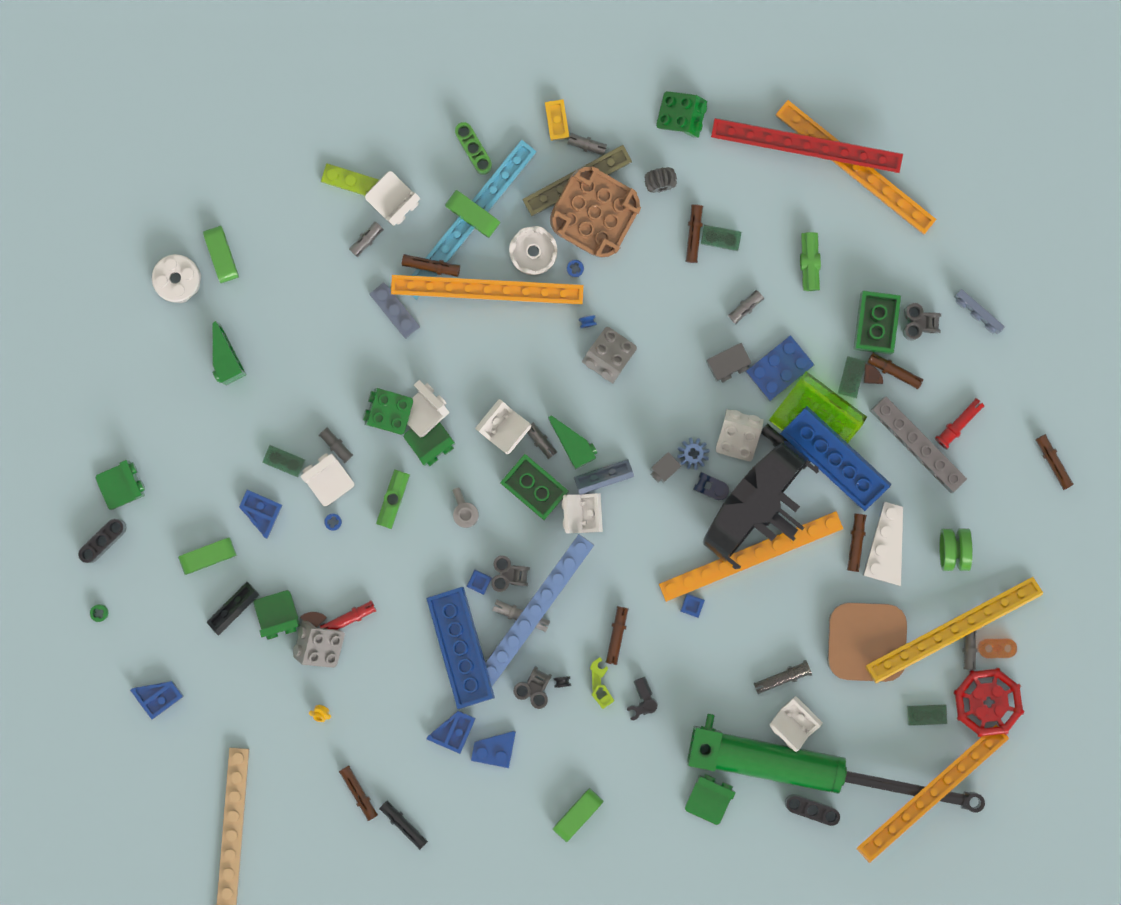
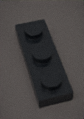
(232, 608)

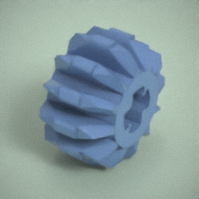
(689, 459)

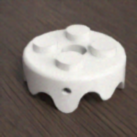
(530, 237)
(189, 282)

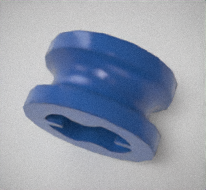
(569, 270)
(587, 321)
(329, 517)

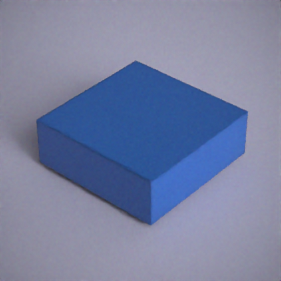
(479, 582)
(692, 605)

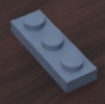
(394, 310)
(978, 312)
(603, 477)

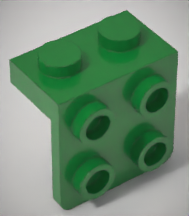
(682, 113)
(388, 411)
(431, 445)
(120, 485)
(276, 614)
(709, 799)

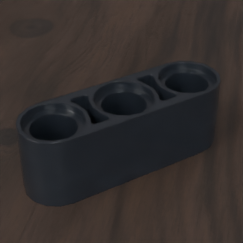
(93, 543)
(820, 815)

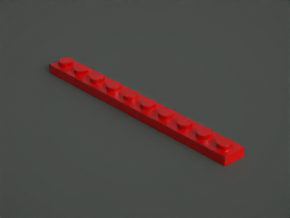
(807, 145)

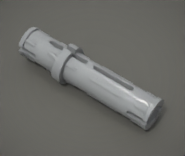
(513, 612)

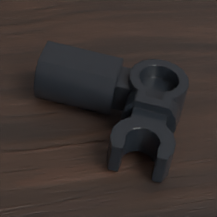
(649, 704)

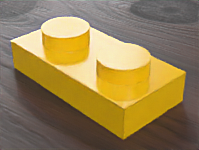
(557, 120)

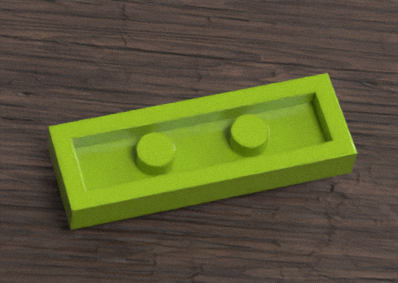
(347, 179)

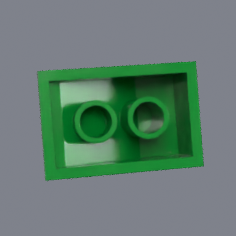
(225, 360)
(576, 447)

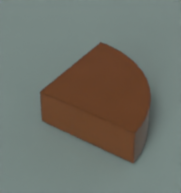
(872, 375)
(314, 617)

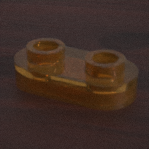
(997, 648)

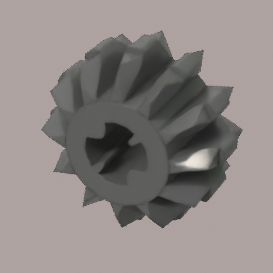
(660, 179)

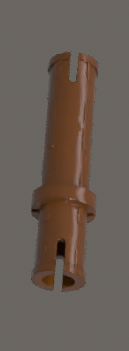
(694, 233)
(439, 267)
(894, 370)
(1050, 455)
(856, 542)
(617, 635)
(358, 793)

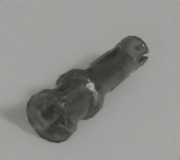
(791, 674)

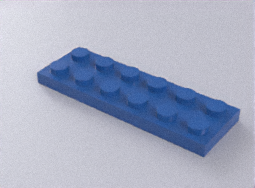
(835, 458)
(460, 648)

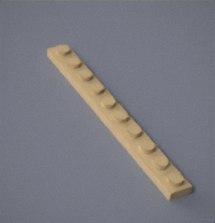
(233, 826)

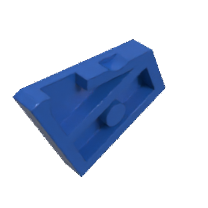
(260, 511)
(157, 697)
(453, 732)
(494, 750)

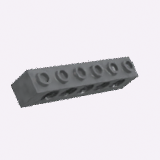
(918, 445)

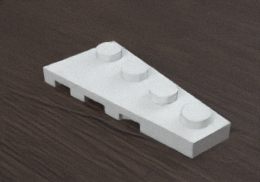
(886, 550)

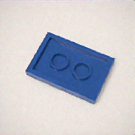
(780, 368)

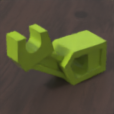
(597, 674)

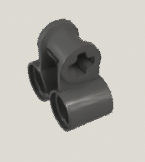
(922, 322)
(510, 574)
(535, 687)

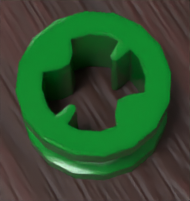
(99, 607)

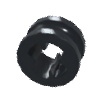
(562, 681)

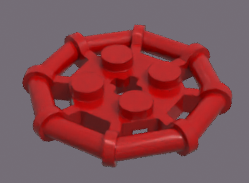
(995, 693)

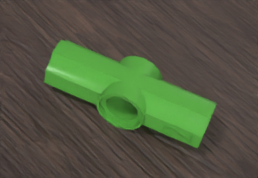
(810, 261)
(396, 486)

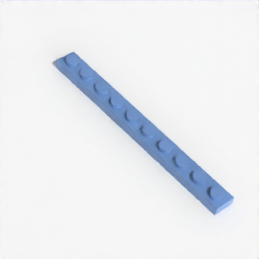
(537, 607)

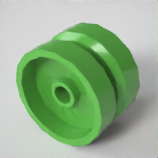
(955, 549)

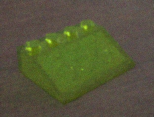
(824, 402)

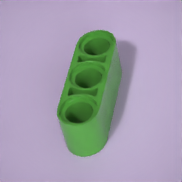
(468, 140)
(472, 213)
(220, 254)
(207, 556)
(578, 815)

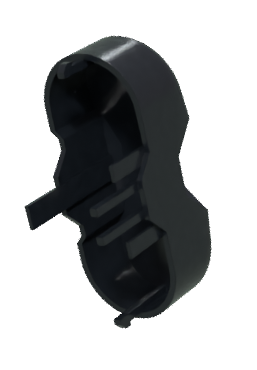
(757, 503)

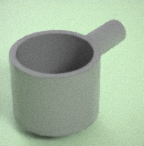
(465, 514)

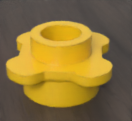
(320, 713)

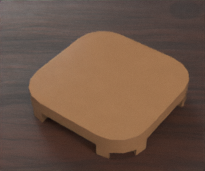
(594, 212)
(862, 635)

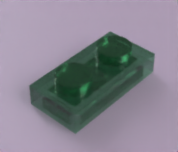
(720, 238)
(851, 377)
(283, 461)
(927, 714)

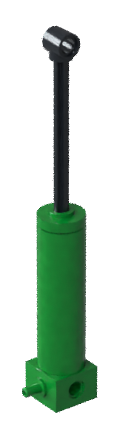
(795, 768)

